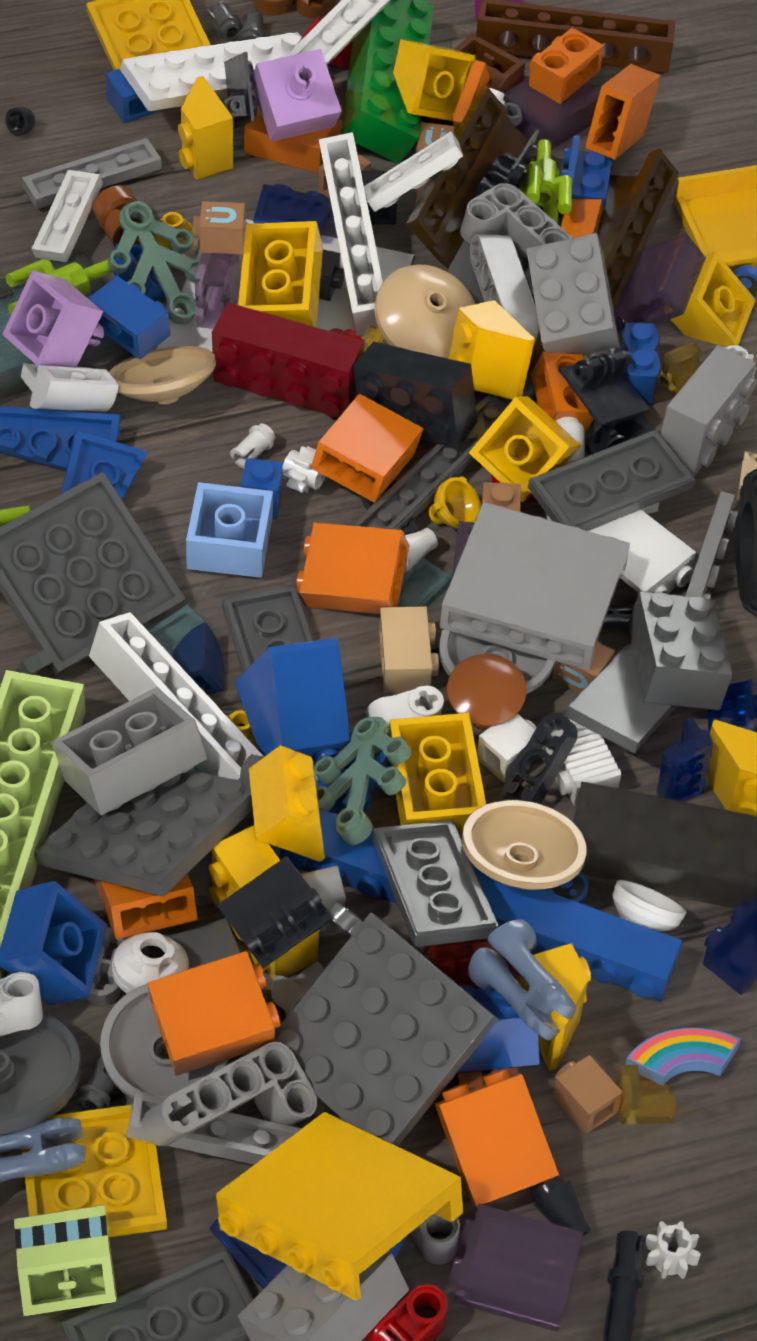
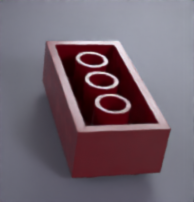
(285, 360)

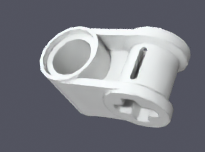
(408, 704)
(19, 1003)

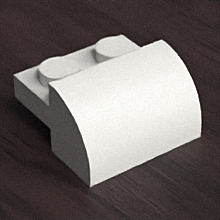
(70, 388)

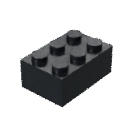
(422, 389)

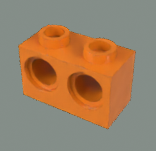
(565, 65)
(553, 390)

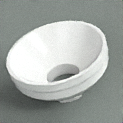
(647, 906)
(134, 969)

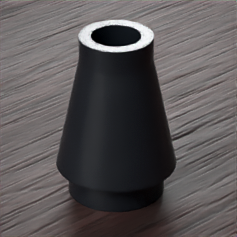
(559, 1204)

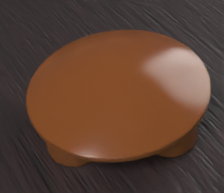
(487, 690)

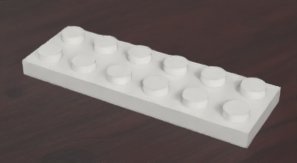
(167, 77)

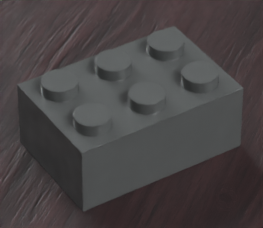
(679, 650)

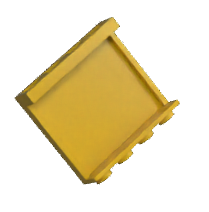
(721, 213)
(335, 1201)

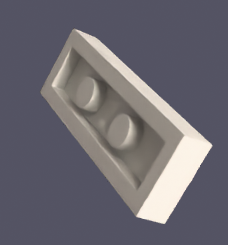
(413, 172)
(67, 216)

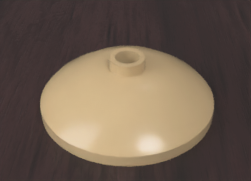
(409, 317)
(164, 373)
(524, 845)

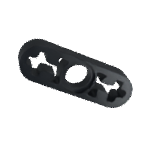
(541, 737)

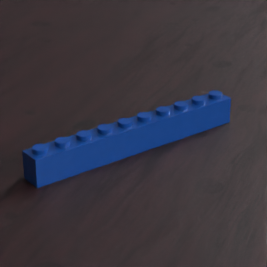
(612, 946)

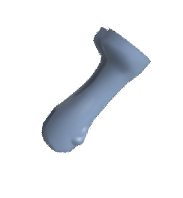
(545, 993)
(48, 1149)

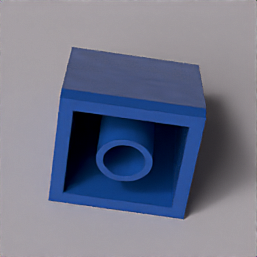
(297, 699)

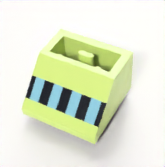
(64, 1260)

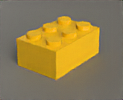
(282, 270)
(441, 770)
(234, 865)

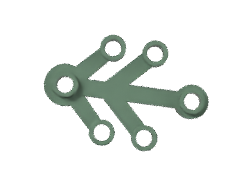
(156, 257)
(367, 739)

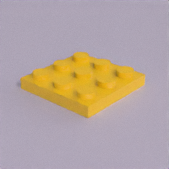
(145, 27)
(115, 1174)

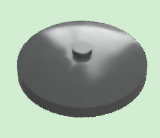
(36, 1073)

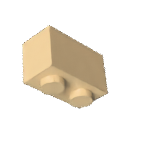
(406, 649)

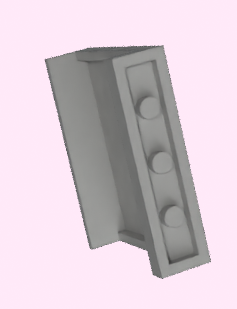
(534, 585)

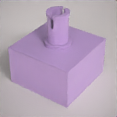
(295, 95)
(53, 322)

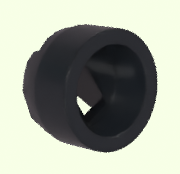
(20, 117)

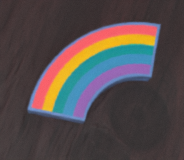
(683, 1051)

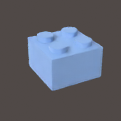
(229, 530)

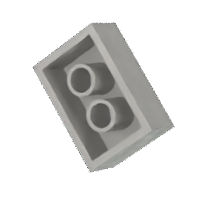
(573, 296)
(709, 408)
(129, 750)
(306, 1310)

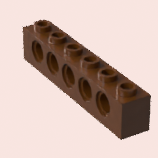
(532, 28)

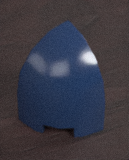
(201, 658)

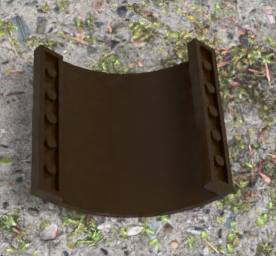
(484, 133)

